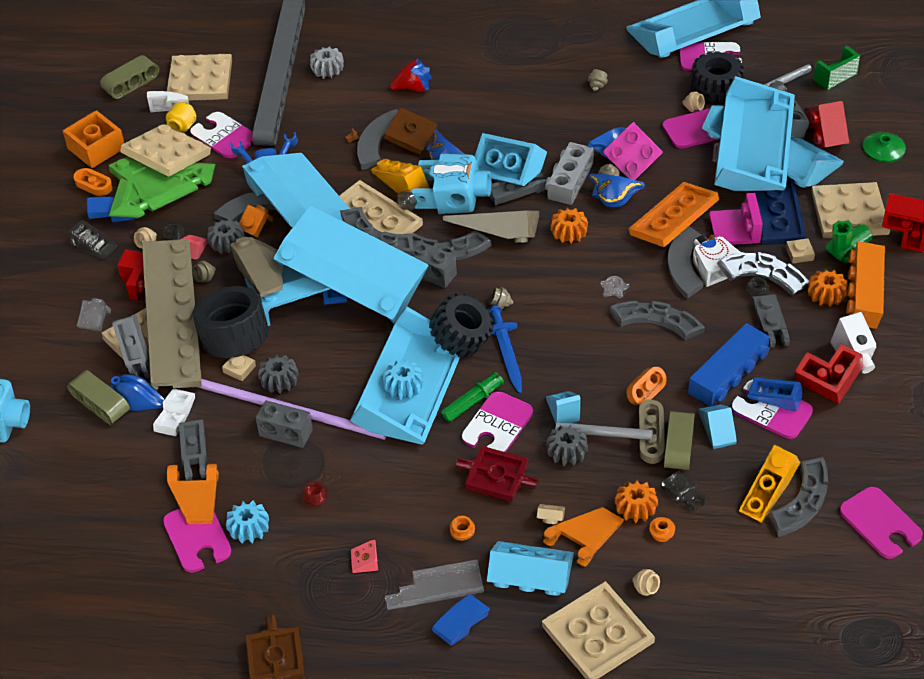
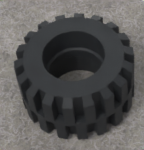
(714, 74)
(461, 325)

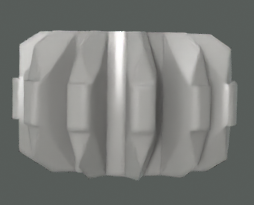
(326, 62)

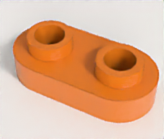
(93, 182)
(645, 388)

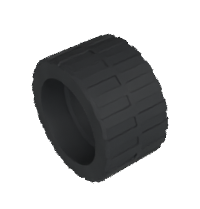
(230, 321)

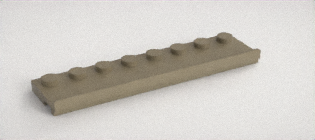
(169, 314)

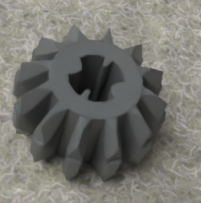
(224, 234)
(278, 374)
(567, 445)

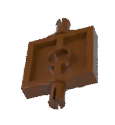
(275, 652)

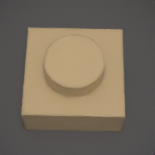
(800, 250)
(239, 367)
(550, 513)

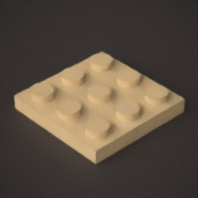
(201, 76)
(165, 150)
(851, 203)
(598, 632)

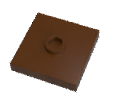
(410, 131)

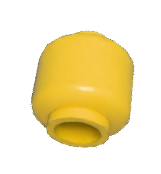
(181, 117)

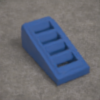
(788, 400)

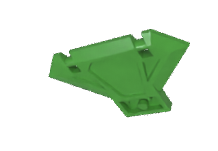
(148, 189)

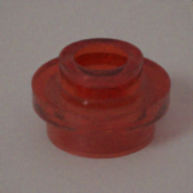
(315, 488)

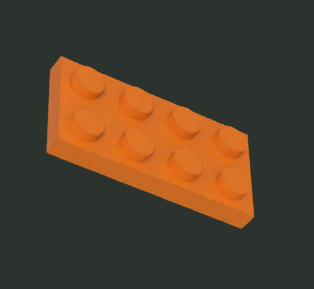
(673, 214)

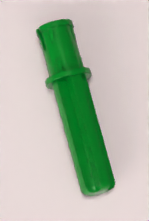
(480, 391)

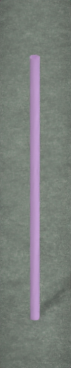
(259, 399)

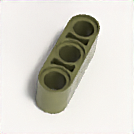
(129, 77)
(98, 397)
(679, 440)

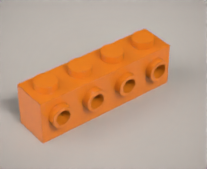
(867, 282)

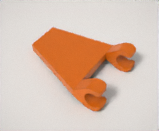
(195, 497)
(587, 530)

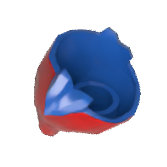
(412, 77)

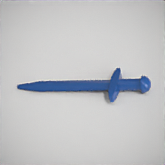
(501, 331)

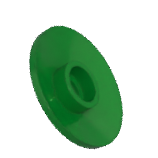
(884, 147)

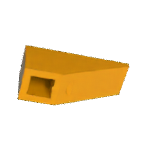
(400, 175)
(770, 483)

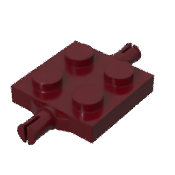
(496, 473)

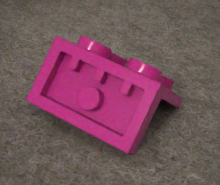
(632, 152)
(739, 225)

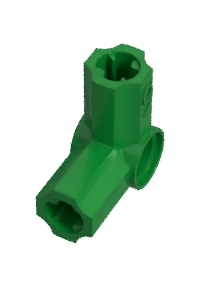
(846, 238)

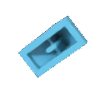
(564, 407)
(718, 425)

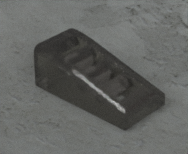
(82, 231)

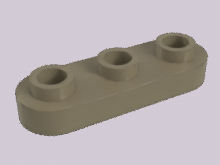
(652, 422)

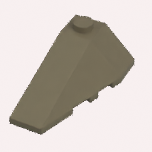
(508, 225)
(257, 265)

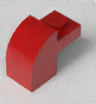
(132, 271)

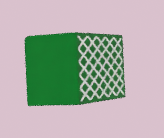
(839, 71)

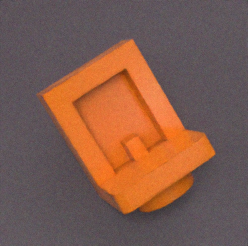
(254, 219)

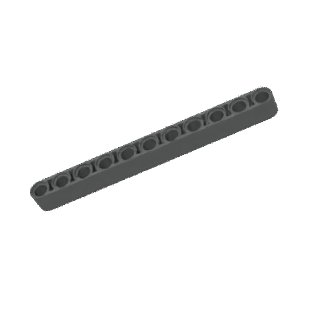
(278, 73)

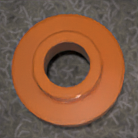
(462, 522)
(662, 535)

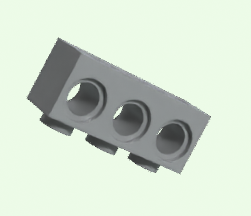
(569, 173)

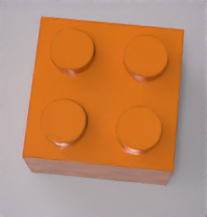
(93, 139)

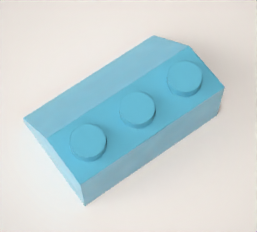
(509, 159)
(529, 567)

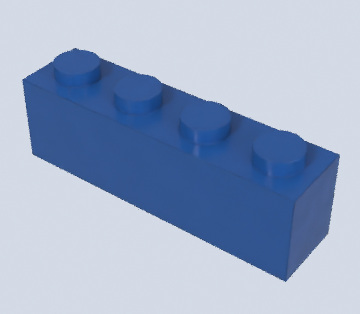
(729, 365)

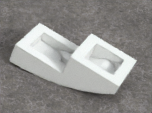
(164, 101)
(175, 410)

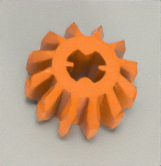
(569, 225)
(827, 288)
(636, 501)

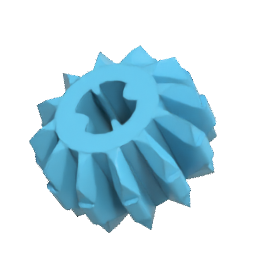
(403, 379)
(247, 522)

